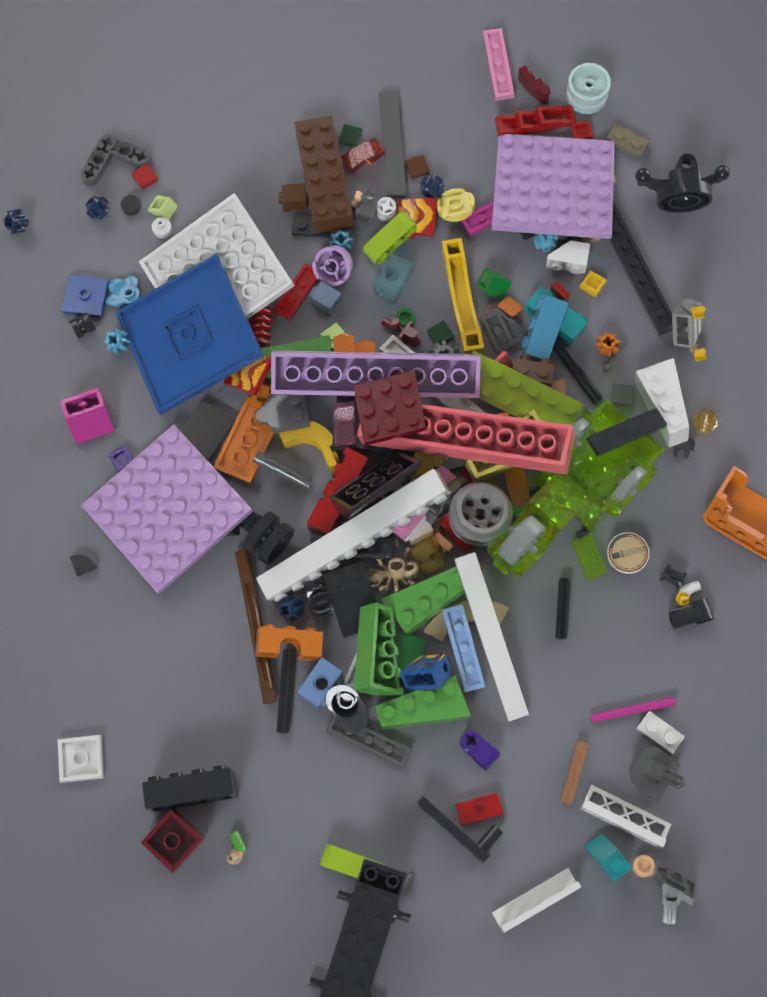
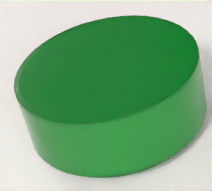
(404, 316)

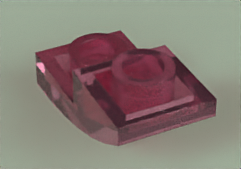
(344, 423)

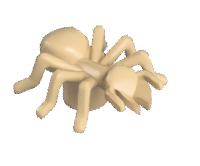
(397, 569)

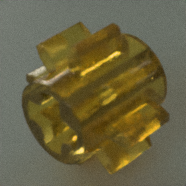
(705, 421)

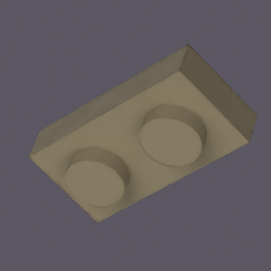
(628, 141)

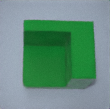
(494, 283)

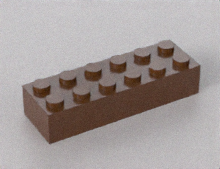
(324, 174)

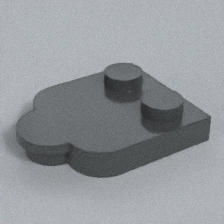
(284, 413)

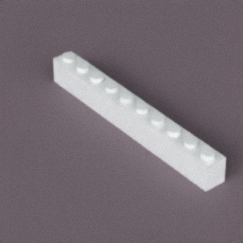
(354, 535)

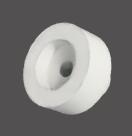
(161, 227)

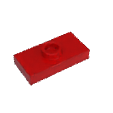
(479, 809)

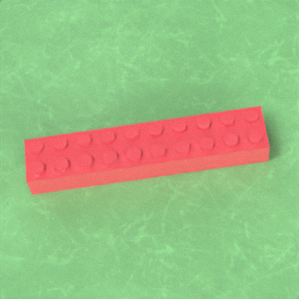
(490, 439)

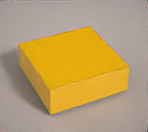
(593, 283)

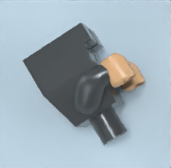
(366, 209)

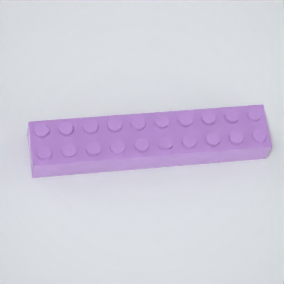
(339, 371)

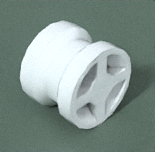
(384, 205)

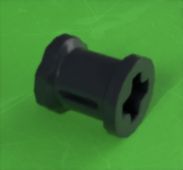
(673, 576)

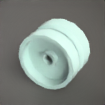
(588, 88)

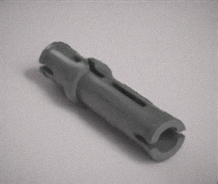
(260, 459)

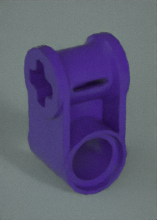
(482, 753)

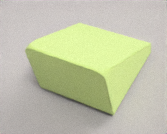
(162, 207)

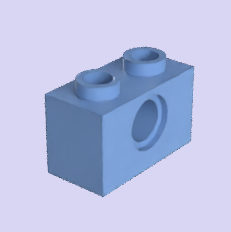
(322, 671)

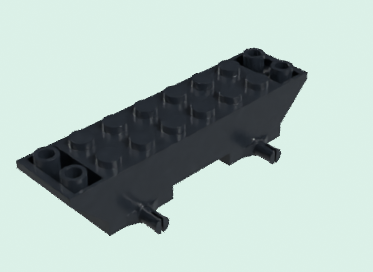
(364, 931)

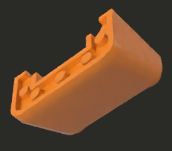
(739, 513)

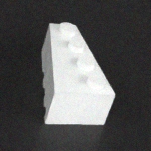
(661, 389)

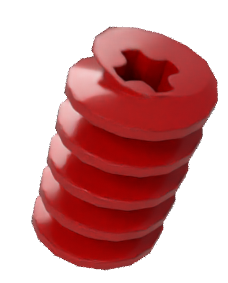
(259, 324)

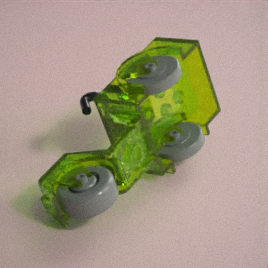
(587, 492)

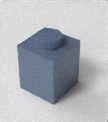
(325, 298)

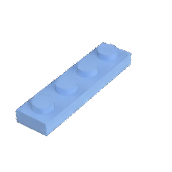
(463, 648)

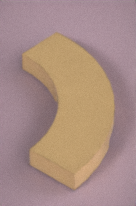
(437, 627)

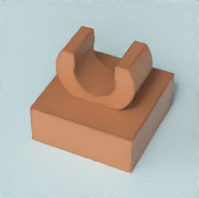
(445, 541)

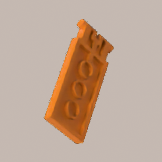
(245, 440)

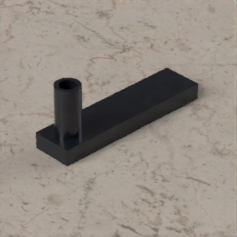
(478, 850)

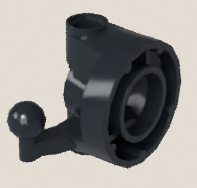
(685, 188)

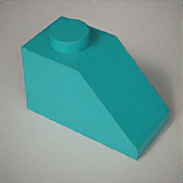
(608, 857)

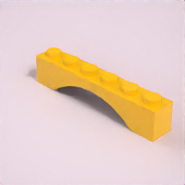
(461, 297)

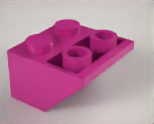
(87, 416)

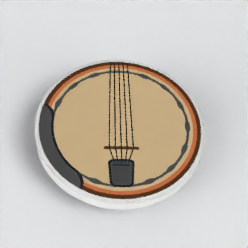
(628, 553)

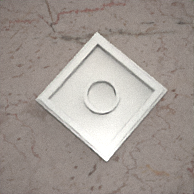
(80, 758)

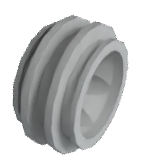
(473, 530)

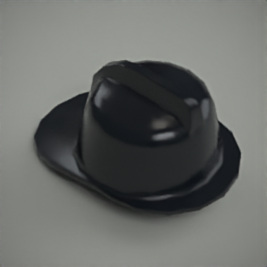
(347, 708)

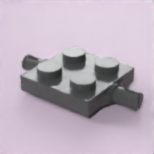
(437, 511)

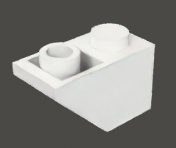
(569, 257)

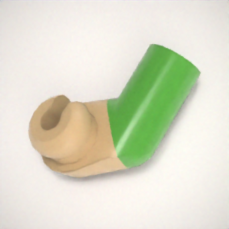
(238, 850)

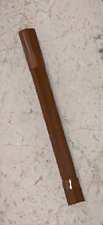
(255, 621)

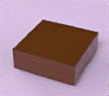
(417, 167)

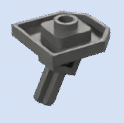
(654, 771)
(675, 889)

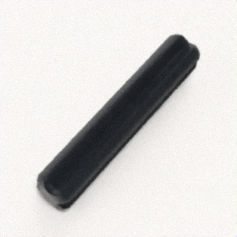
(562, 608)

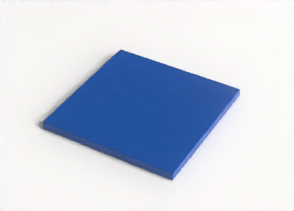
(189, 334)

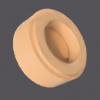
(643, 866)

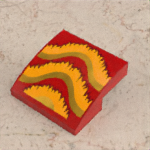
(422, 212)
(251, 377)

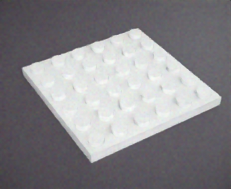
(242, 249)

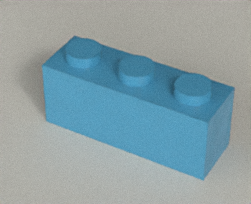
(544, 326)

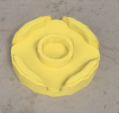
(455, 205)

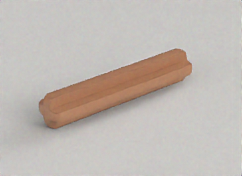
(574, 773)

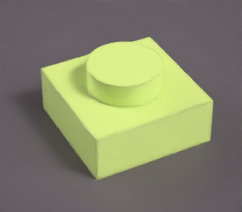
(333, 330)

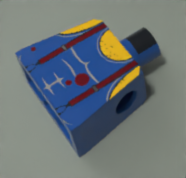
(433, 672)

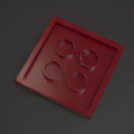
(389, 408)

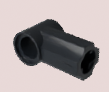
(695, 612)

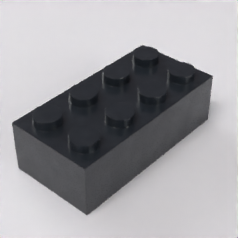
(189, 789)

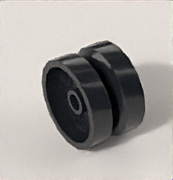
(268, 538)

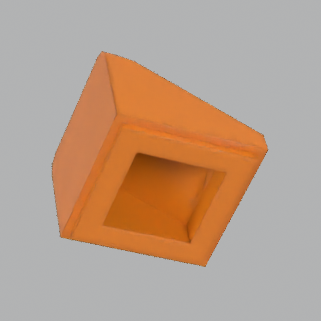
(510, 308)

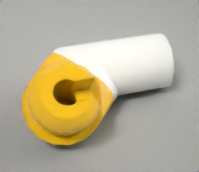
(685, 591)

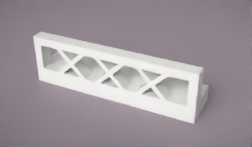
(622, 823)
(535, 900)

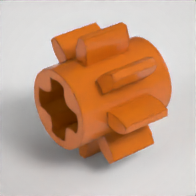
(612, 342)

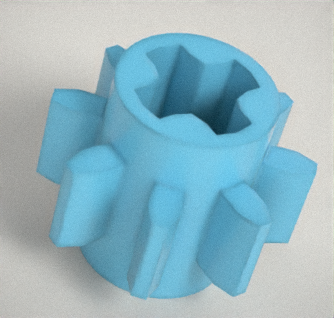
(341, 237)
(546, 242)
(113, 345)

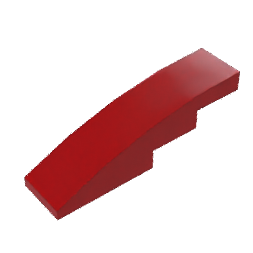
(541, 120)

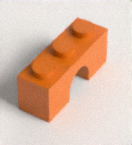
(306, 641)

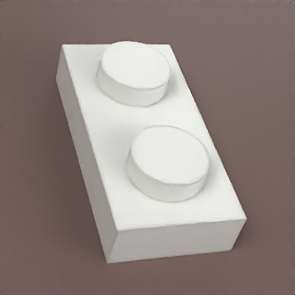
(660, 732)

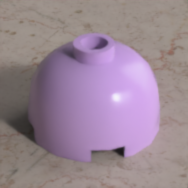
(332, 265)

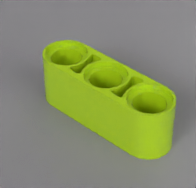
(389, 238)
(342, 861)

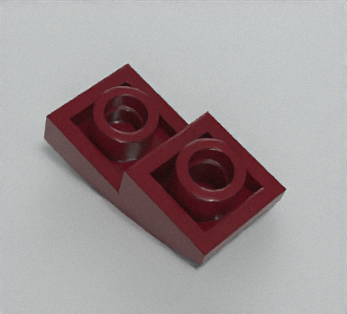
(534, 87)

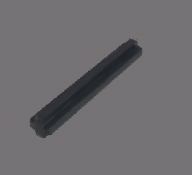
(577, 371)
(285, 692)

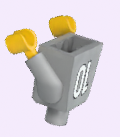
(687, 326)

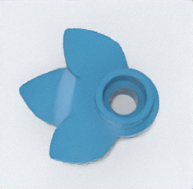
(123, 291)

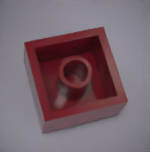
(173, 840)

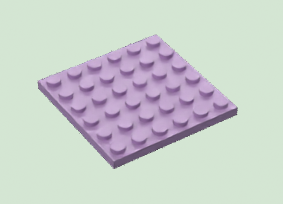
(554, 186)
(166, 509)

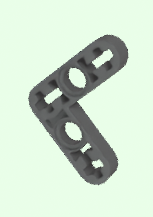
(112, 151)

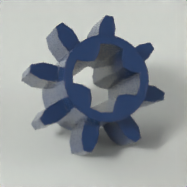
(432, 186)
(97, 207)
(16, 221)
(291, 608)

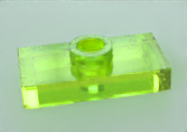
(589, 557)

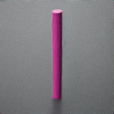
(634, 709)

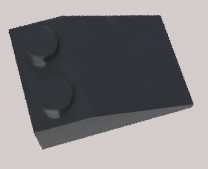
(349, 591)

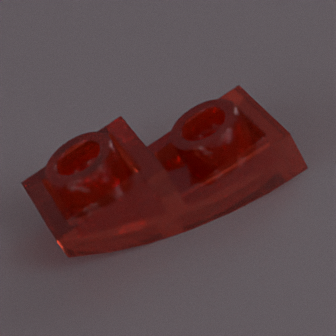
(366, 152)

